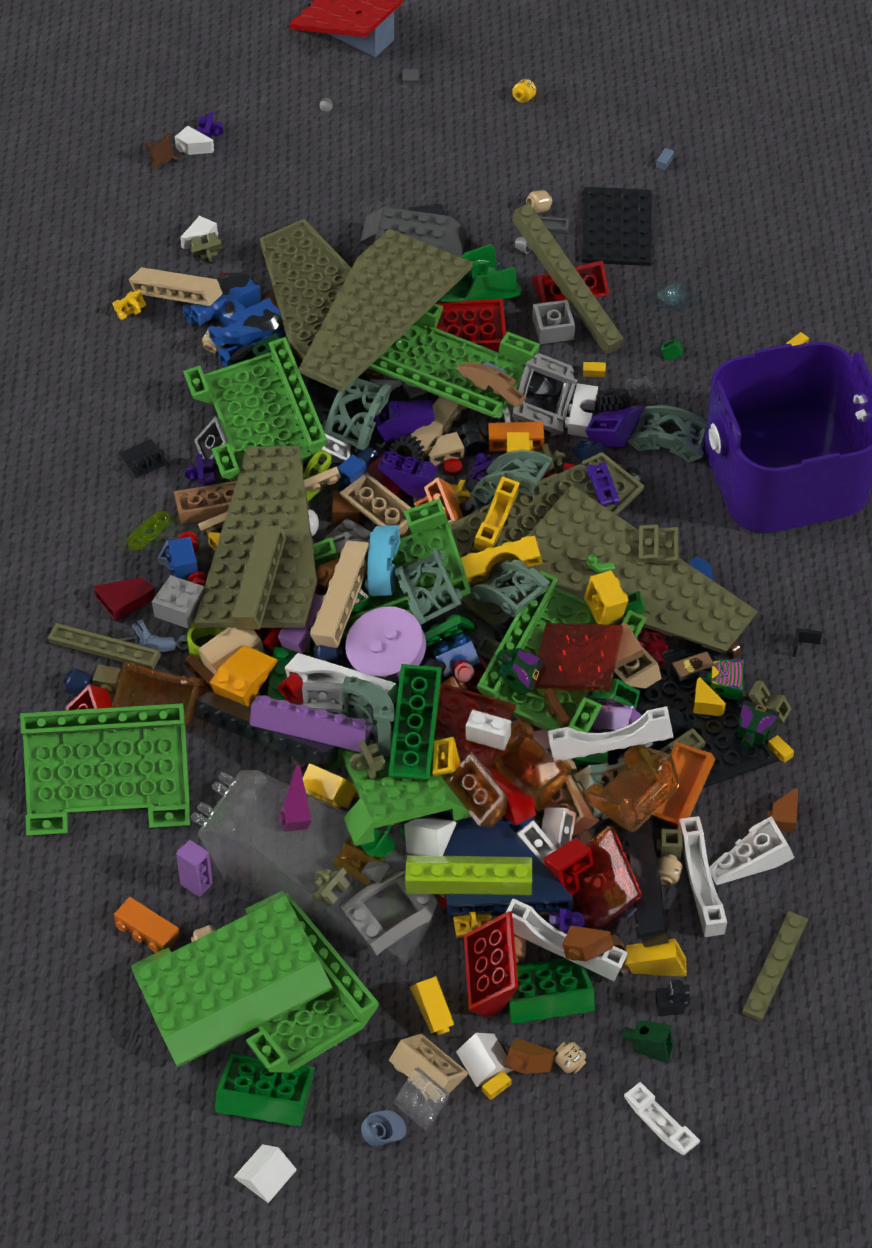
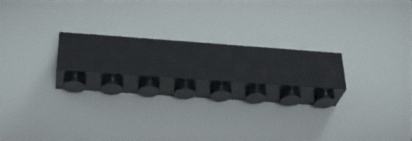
(236, 719)
(645, 868)

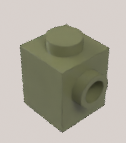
(107, 678)
(670, 843)

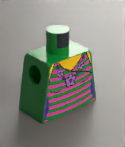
(725, 678)

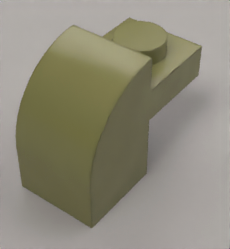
(760, 695)

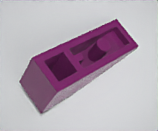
(295, 810)

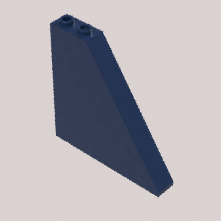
(501, 841)

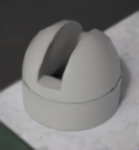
(326, 104)

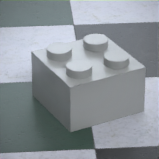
(553, 322)
(178, 601)

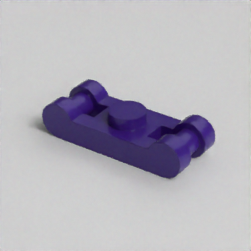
(603, 484)

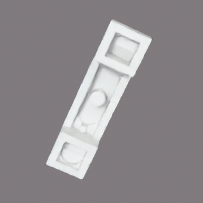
(668, 1130)

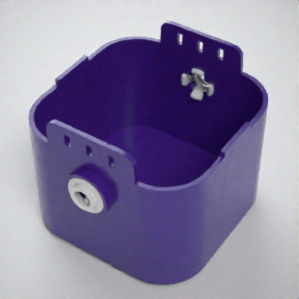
(791, 435)

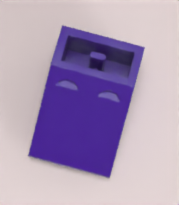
(403, 418)
(614, 426)
(408, 473)

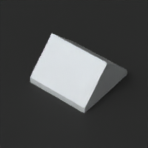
(428, 836)
(483, 1057)
(266, 1172)

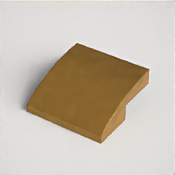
(354, 860)

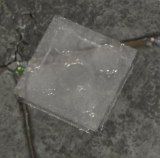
(421, 1098)

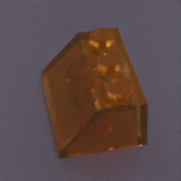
(478, 792)

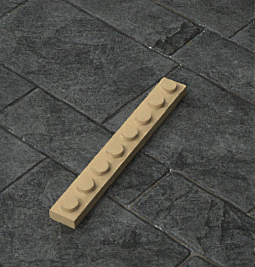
(311, 484)

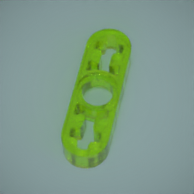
(149, 524)

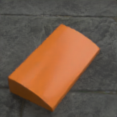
(692, 770)

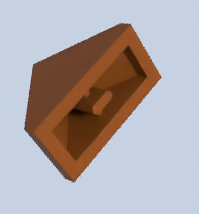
(343, 509)

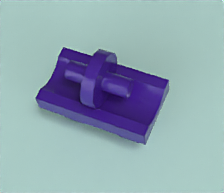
(209, 126)
(203, 465)
(480, 471)
(566, 919)

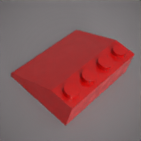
(475, 321)
(491, 965)

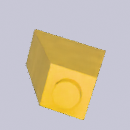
(656, 960)
(432, 1005)

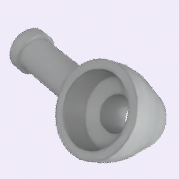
(521, 244)

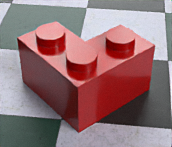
(568, 863)

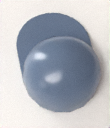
(383, 1128)

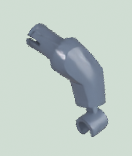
(153, 641)

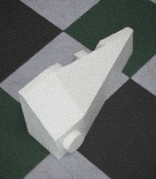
(757, 852)

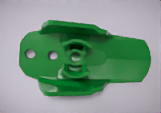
(484, 279)

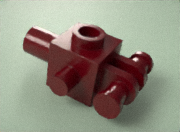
(653, 644)

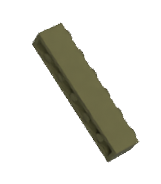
(258, 577)

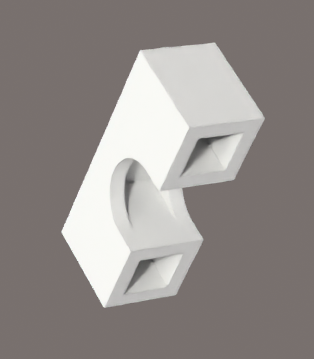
(583, 399)

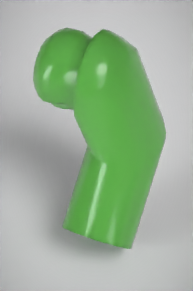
(597, 566)

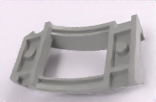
(555, 369)
(370, 928)

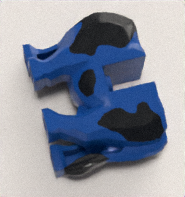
(242, 316)

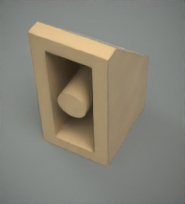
(446, 447)

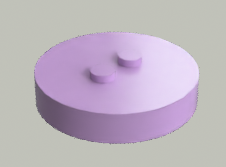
(384, 641)

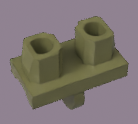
(208, 248)
(558, 458)
(368, 758)
(328, 882)

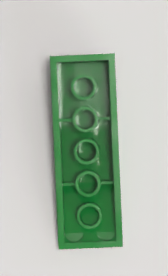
(415, 722)

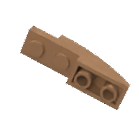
(487, 377)

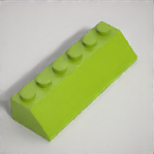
(468, 875)

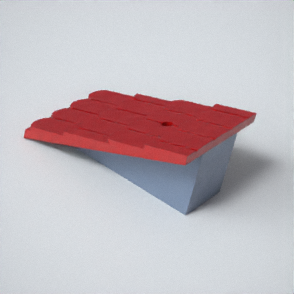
(357, 22)

